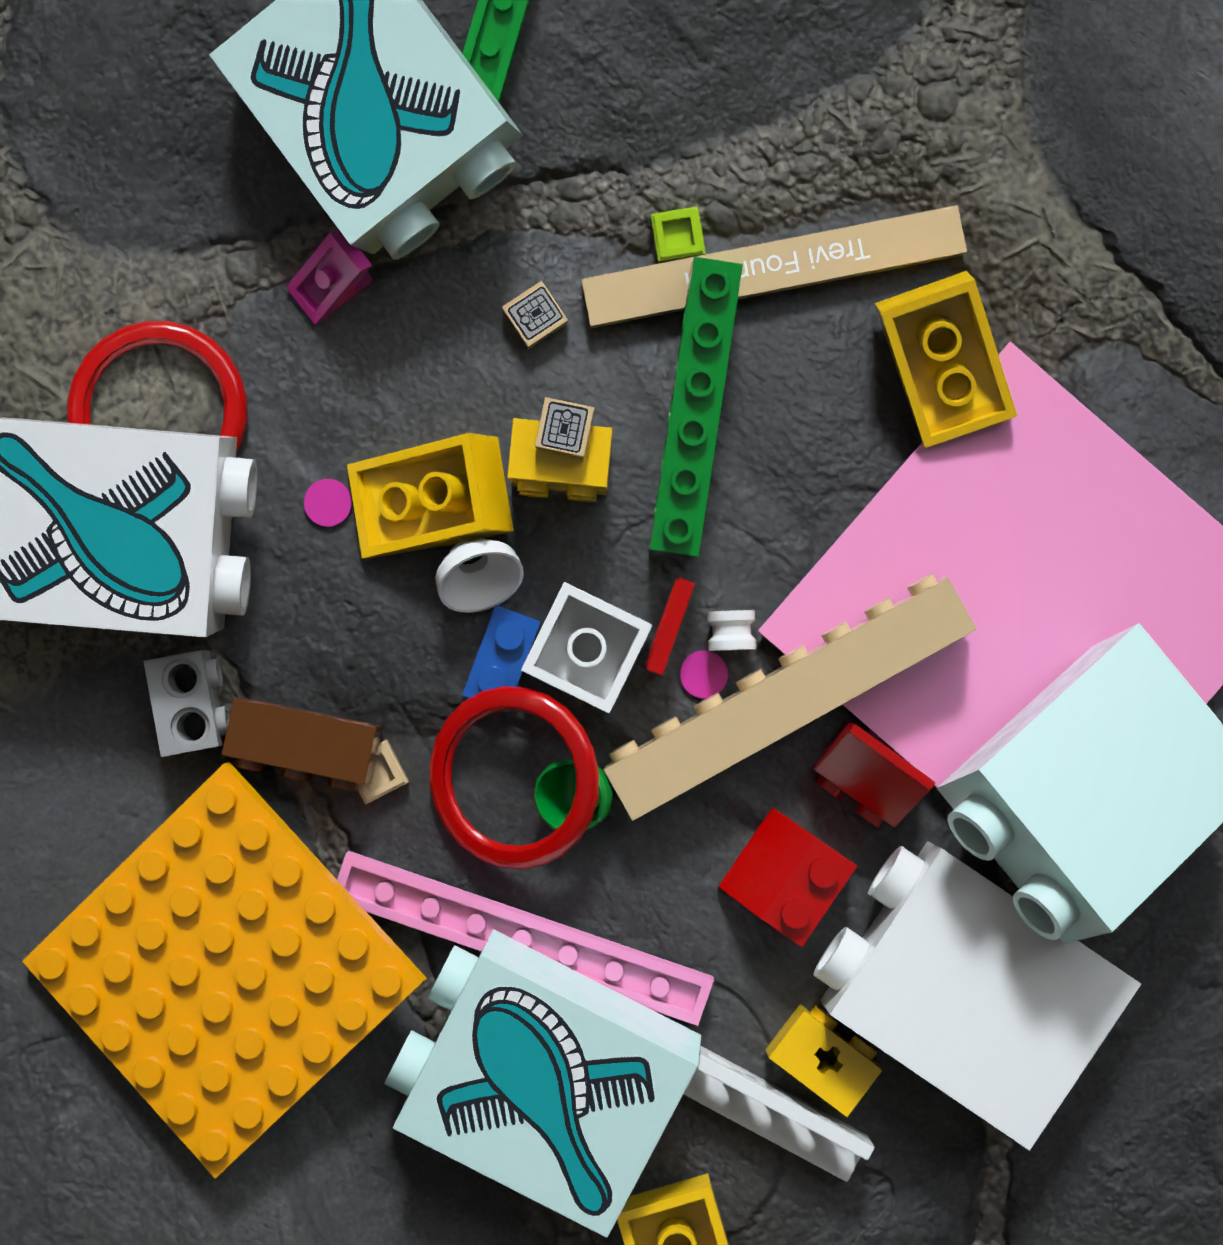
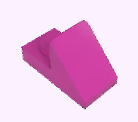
(330, 277)

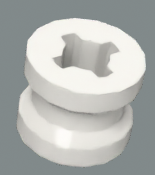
(731, 630)

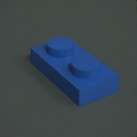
(502, 651)

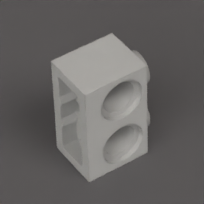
(173, 705)

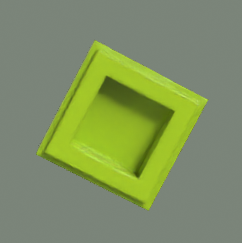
(677, 234)

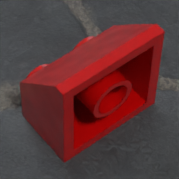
(870, 775)
(787, 876)

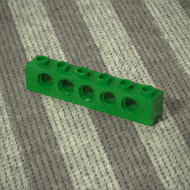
(695, 406)

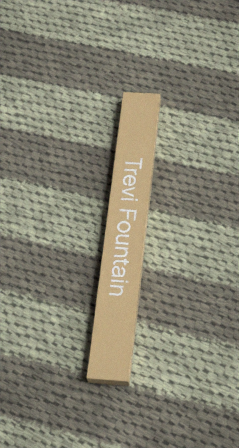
(782, 264)

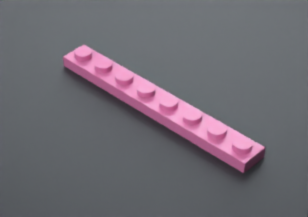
(471, 918)

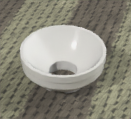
(482, 583)

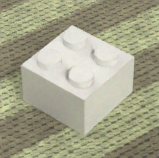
(586, 647)

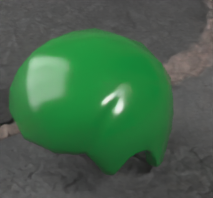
(556, 792)

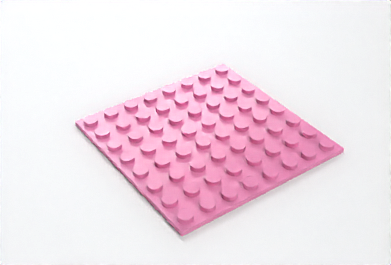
(1051, 548)

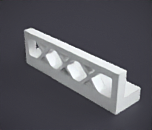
(777, 1115)

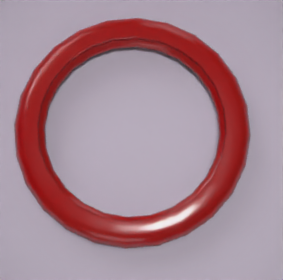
(161, 333)
(585, 765)

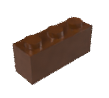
(301, 743)

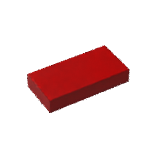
(669, 626)

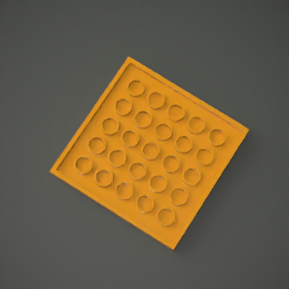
(223, 969)

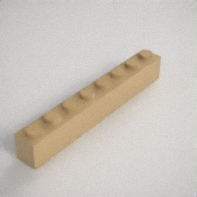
(788, 697)

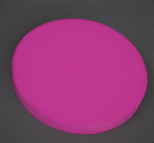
(327, 502)
(703, 674)

